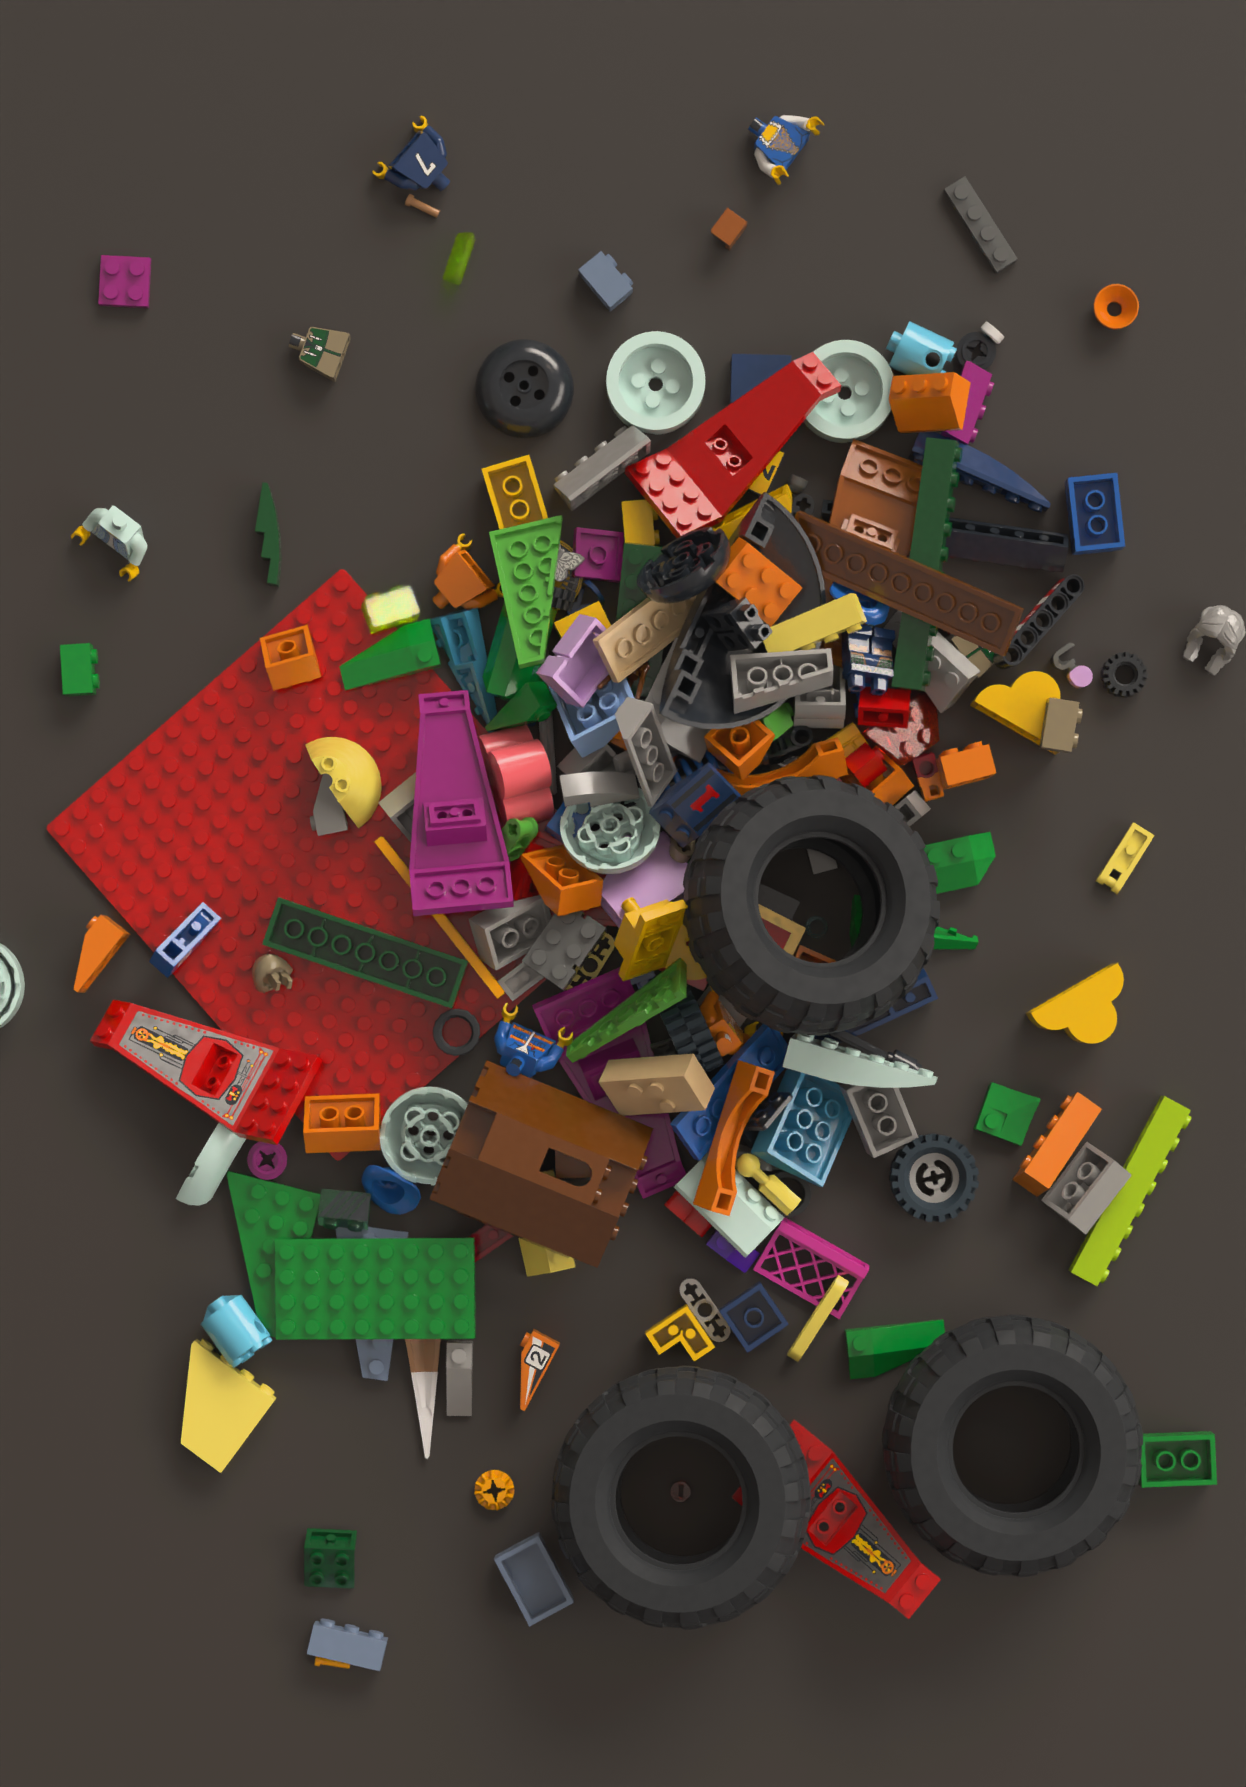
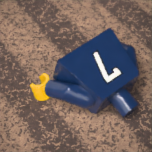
(418, 161)

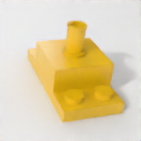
(647, 935)

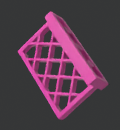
(822, 1249)

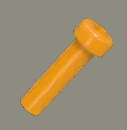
(318, 1660)

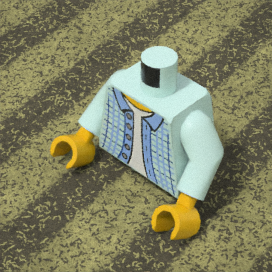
(119, 533)

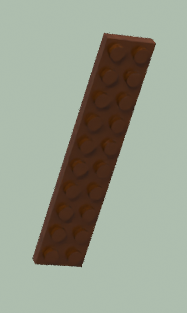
(912, 586)

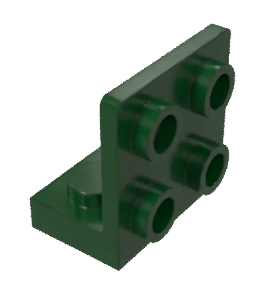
(330, 1558)

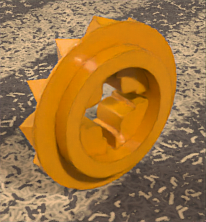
(501, 1480)

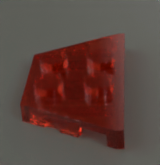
(905, 743)

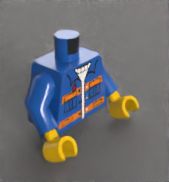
(526, 1050)

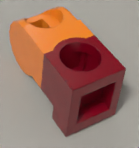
(928, 776)

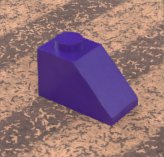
(730, 1253)

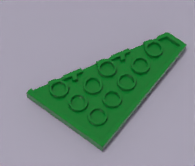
(264, 1214)

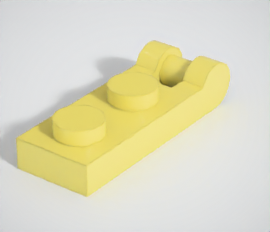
(1125, 857)

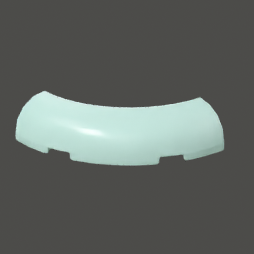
(210, 1167)

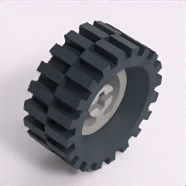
(690, 1032)
(939, 1204)

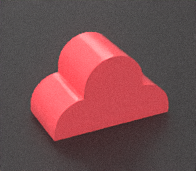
(518, 773)

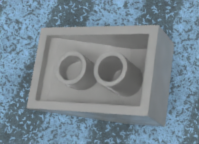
(509, 932)

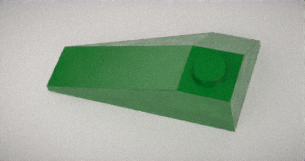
(397, 655)
(888, 1346)

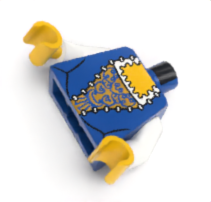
(781, 142)

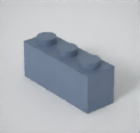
(347, 1644)

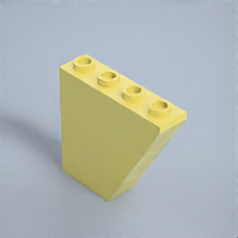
(220, 1406)

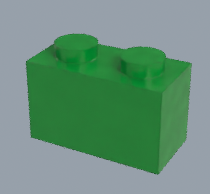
(79, 669)

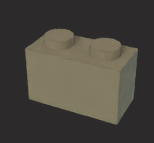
(1059, 725)

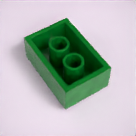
(1178, 1459)

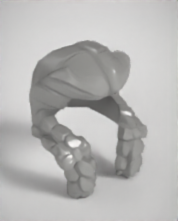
(1217, 623)

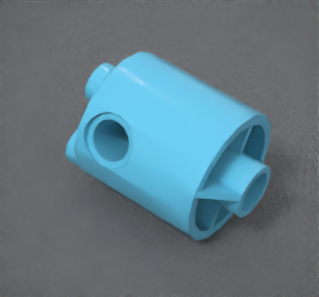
(913, 348)
(235, 1329)

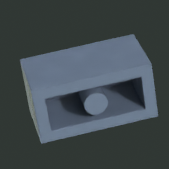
(606, 280)

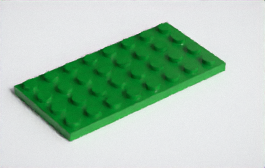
(375, 1288)

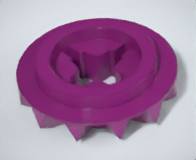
(266, 1171)

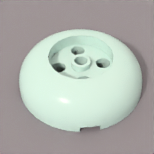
(621, 853)
(406, 1151)

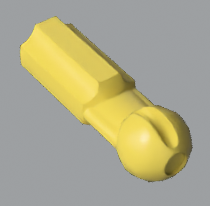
(770, 1186)

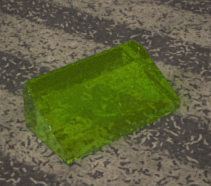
(459, 257)

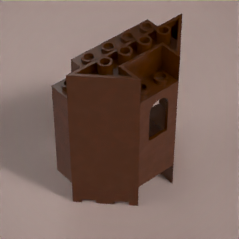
(498, 1158)

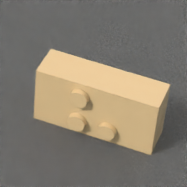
(657, 1084)

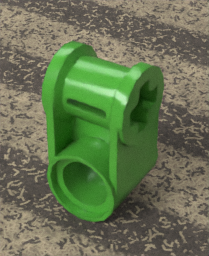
(518, 835)

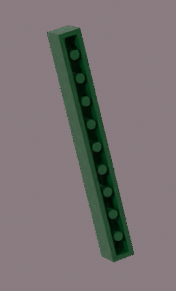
(929, 549)

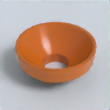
(1116, 294)

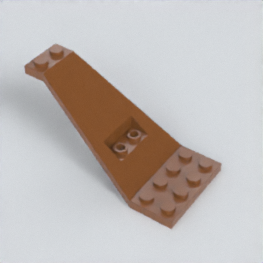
(876, 502)

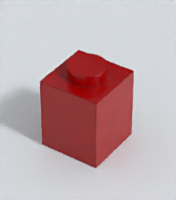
(865, 764)

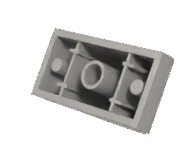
(823, 706)

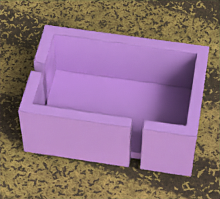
(576, 663)

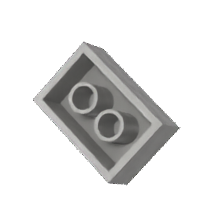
(1086, 1187)

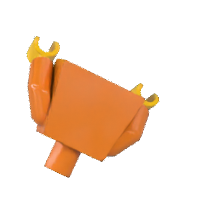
(462, 580)

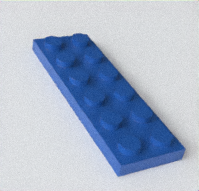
(697, 1128)

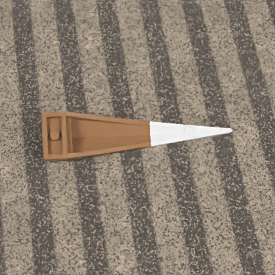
(424, 1363)

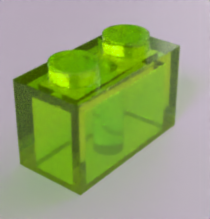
(390, 608)

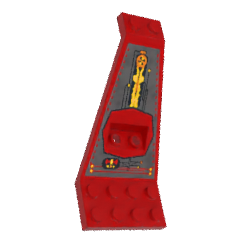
(224, 1075)
(858, 1537)

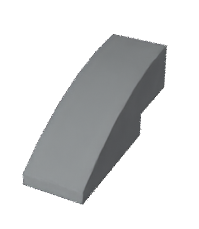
(598, 788)

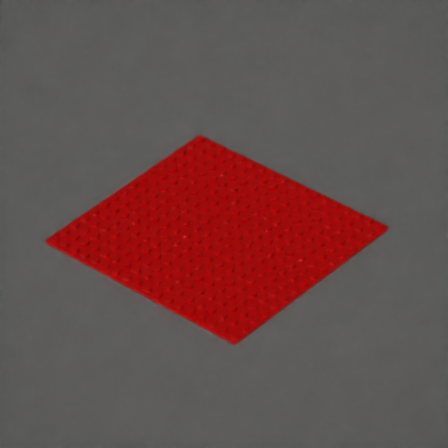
(222, 818)

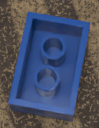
(1094, 513)

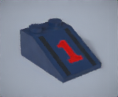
(693, 804)

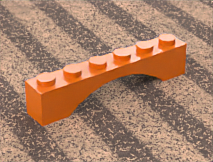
(821, 758)
(717, 1184)

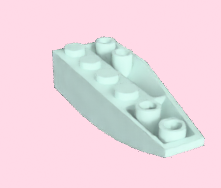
(849, 1065)

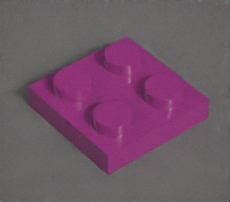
(124, 281)
(601, 552)

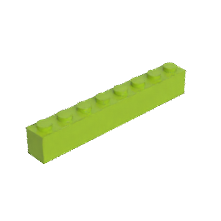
(1143, 1164)

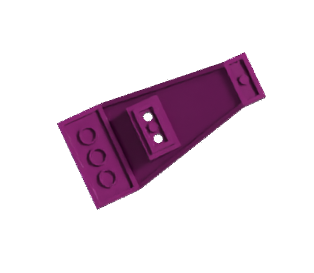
(460, 858)
(579, 1010)

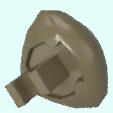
(270, 972)

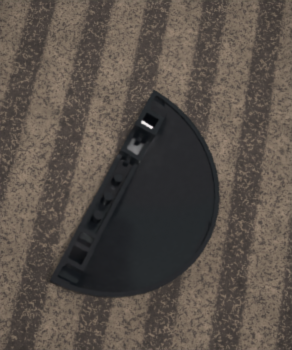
(698, 675)

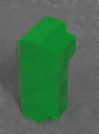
(502, 671)

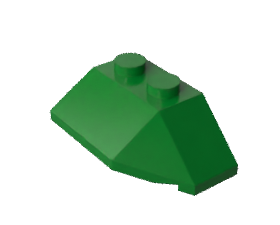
(961, 861)

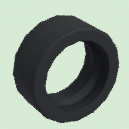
(453, 1013)
(806, 1193)

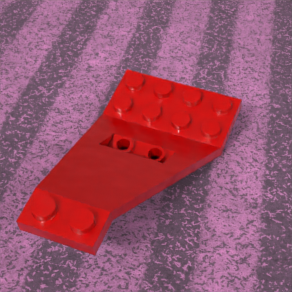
(694, 479)

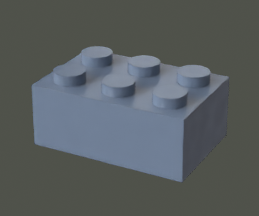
(534, 1579)

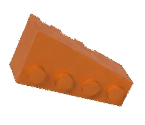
(1057, 1144)

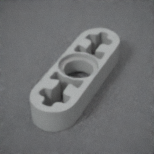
(710, 1328)

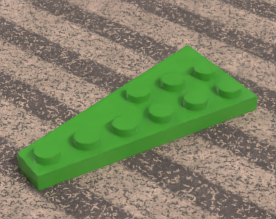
(527, 572)
(647, 1002)

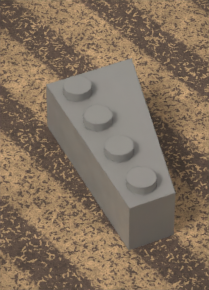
(949, 669)
(776, 676)

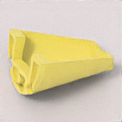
(353, 774)

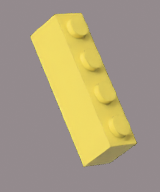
(817, 625)

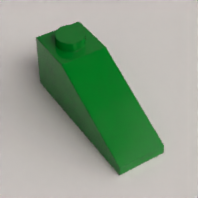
(527, 706)

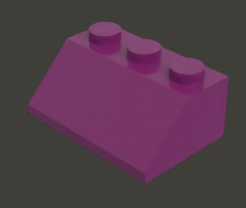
(979, 388)

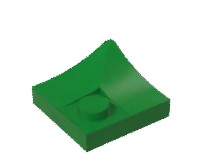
(1006, 1113)

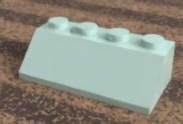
(750, 1216)

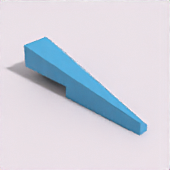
(464, 644)

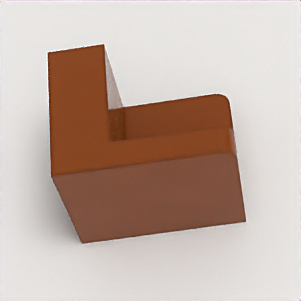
(729, 228)

